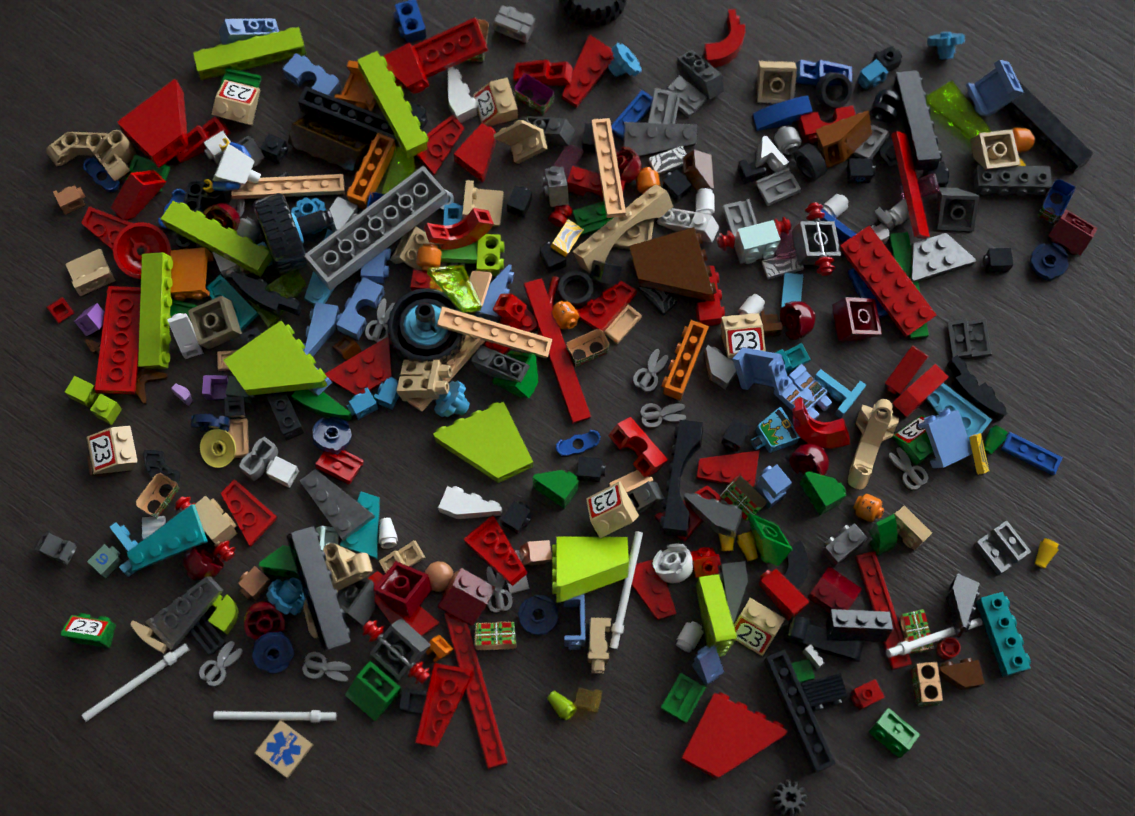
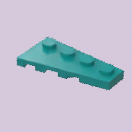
(172, 538)

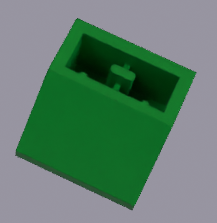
(373, 691)

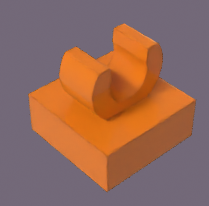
(439, 647)

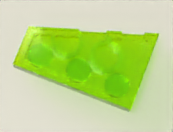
(399, 169)
(288, 286)
(457, 286)

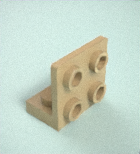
(524, 140)
(483, 199)
(408, 247)
(90, 272)
(911, 528)

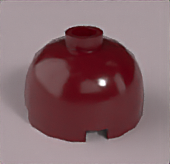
(628, 164)
(224, 214)
(798, 319)
(809, 458)
(201, 563)
(262, 619)

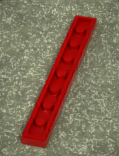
(558, 351)
(477, 693)

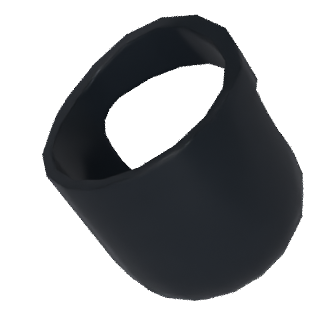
(885, 105)

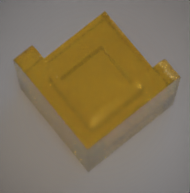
(588, 700)

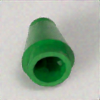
(994, 439)

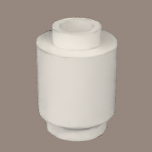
(705, 201)
(836, 205)
(899, 212)
(753, 305)
(689, 636)

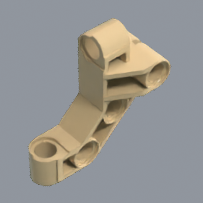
(112, 151)
(875, 428)
(345, 569)

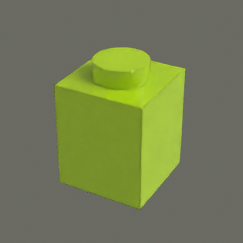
(81, 391)
(106, 409)

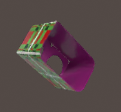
(536, 87)

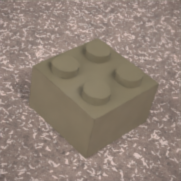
(215, 322)

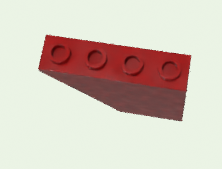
(158, 124)
(729, 736)

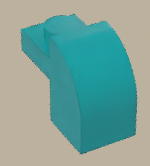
(794, 357)

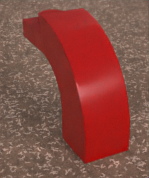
(725, 51)
(463, 233)
(823, 434)

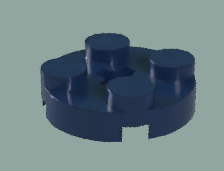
(1048, 271)
(206, 422)
(331, 444)
(540, 626)
(272, 641)

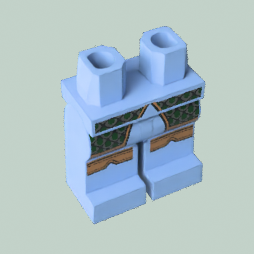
(806, 387)

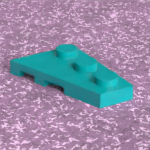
(243, 310)
(366, 538)

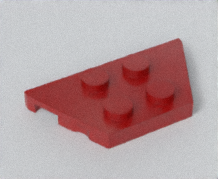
(364, 369)

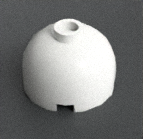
(673, 563)

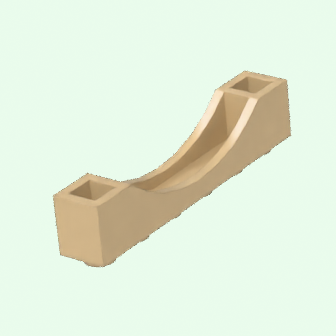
(650, 205)

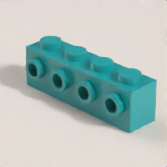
(1003, 634)

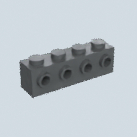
(1012, 180)

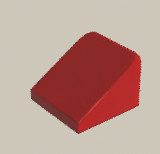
(60, 309)

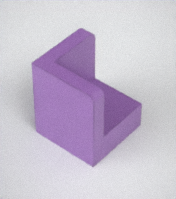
(91, 319)
(214, 387)

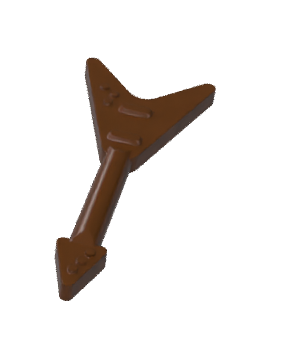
(144, 375)

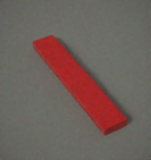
(910, 185)
(881, 601)

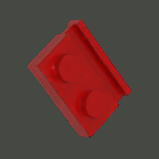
(341, 466)

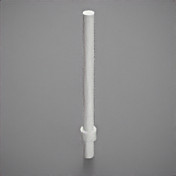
(618, 627)
(906, 647)
(169, 659)
(315, 716)

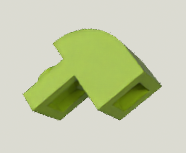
(225, 615)

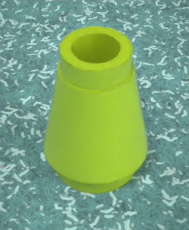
(563, 706)

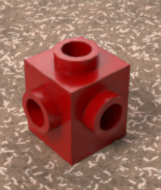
(705, 562)

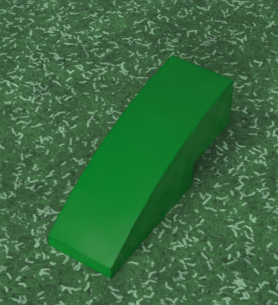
(320, 405)
(884, 535)

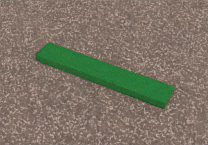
(901, 252)

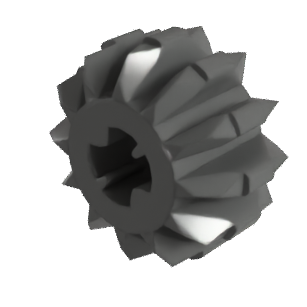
(789, 805)

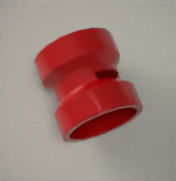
(560, 215)
(951, 645)

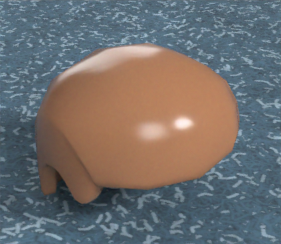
(439, 575)

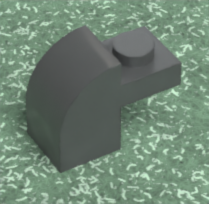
(56, 548)

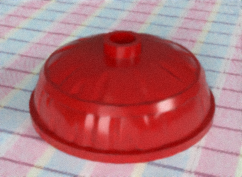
(138, 236)

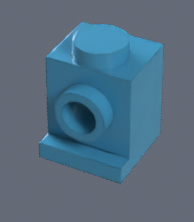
(872, 75)
(452, 211)
(387, 393)
(362, 404)

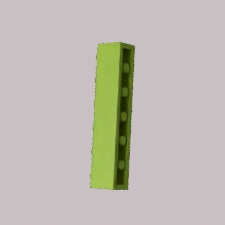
(249, 53)
(392, 104)
(217, 238)
(155, 311)

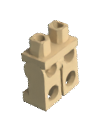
(423, 380)
(597, 644)

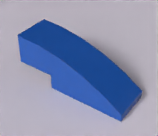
(811, 72)
(782, 113)

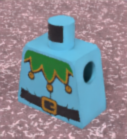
(775, 432)

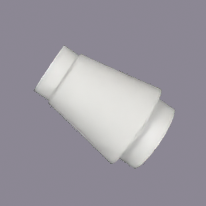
(387, 533)

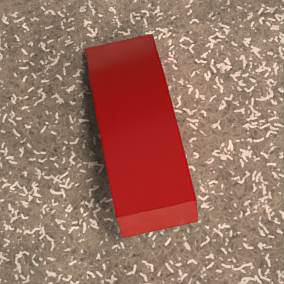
(545, 72)
(199, 135)

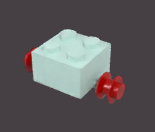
(755, 240)

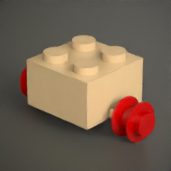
(217, 526)

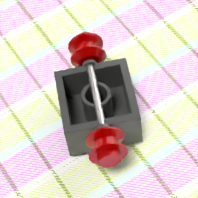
(816, 241)
(399, 649)

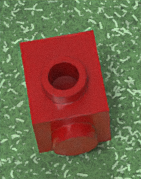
(509, 307)
(866, 695)

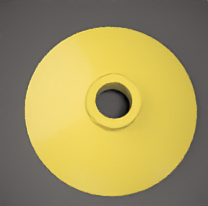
(210, 448)

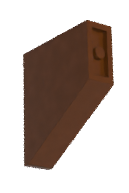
(674, 265)

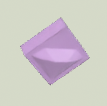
(182, 393)

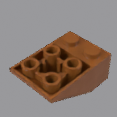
(843, 138)

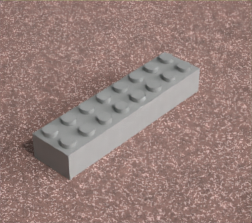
(376, 228)

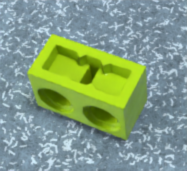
(487, 255)

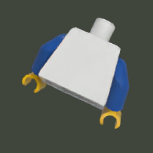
(233, 169)

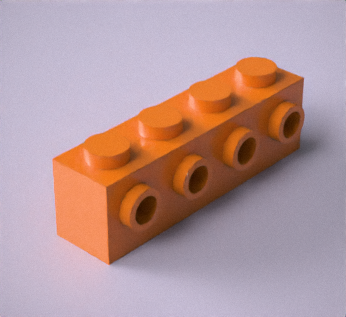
(371, 171)
(685, 361)

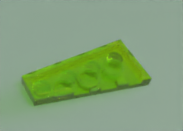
(957, 109)

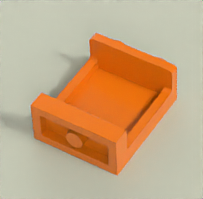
(356, 89)
(190, 273)

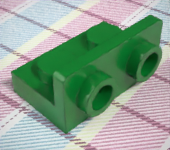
(894, 733)

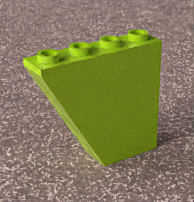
(275, 363)
(487, 442)
(587, 564)
(715, 614)

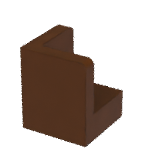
(770, 323)

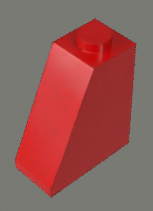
(407, 68)
(477, 152)
(137, 193)
(906, 370)
(782, 593)

